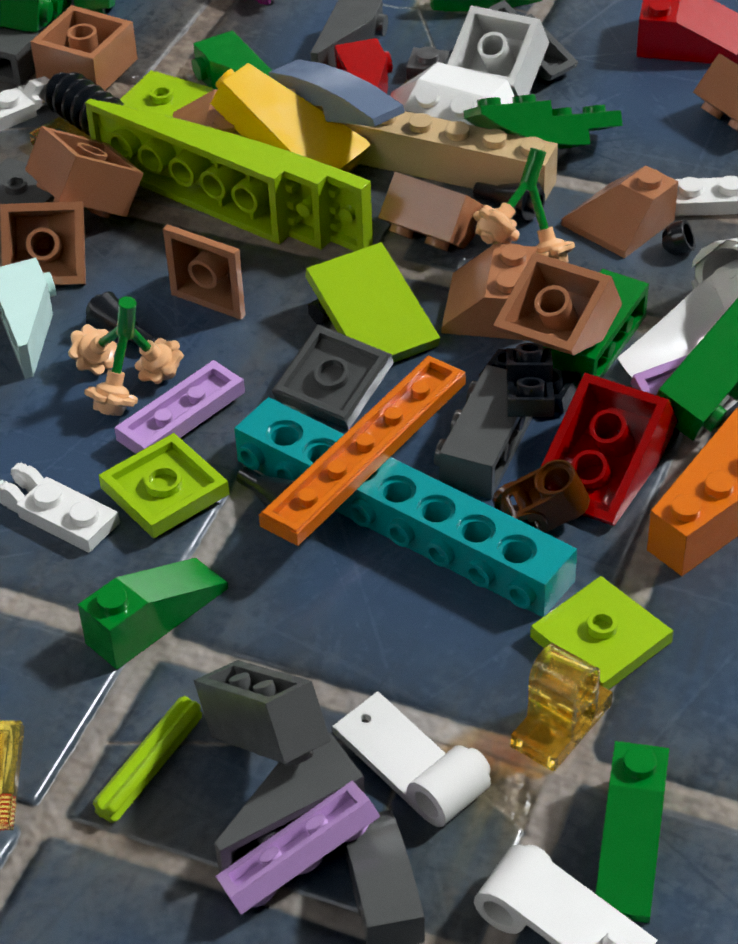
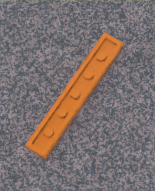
(361, 450)

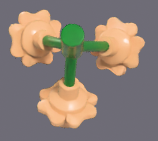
(497, 226)
(96, 349)

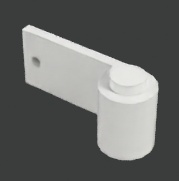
(420, 772)
(539, 894)

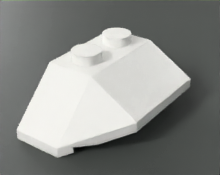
(449, 90)

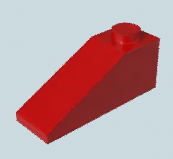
(365, 60)

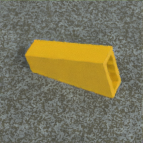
(281, 118)

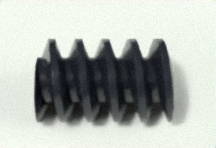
(67, 97)

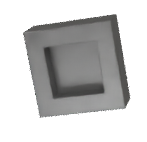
(423, 59)

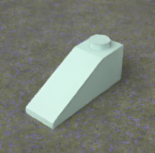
(26, 310)

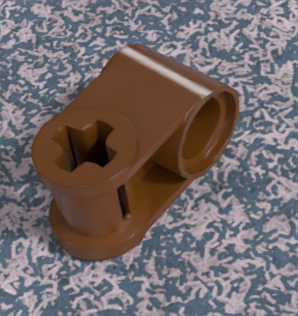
(545, 496)

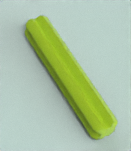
(147, 759)

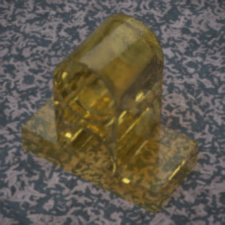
(561, 706)

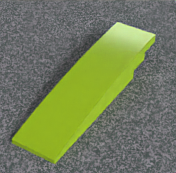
(239, 178)

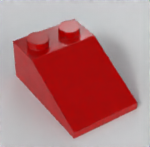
(687, 31)
(612, 442)

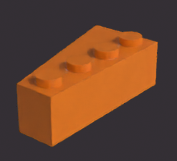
(701, 506)

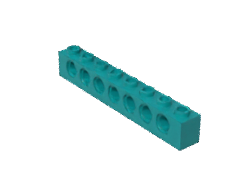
(419, 512)

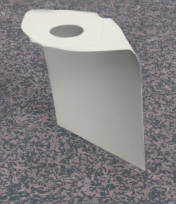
(684, 325)

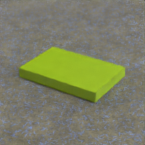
(373, 302)

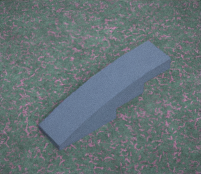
(340, 93)

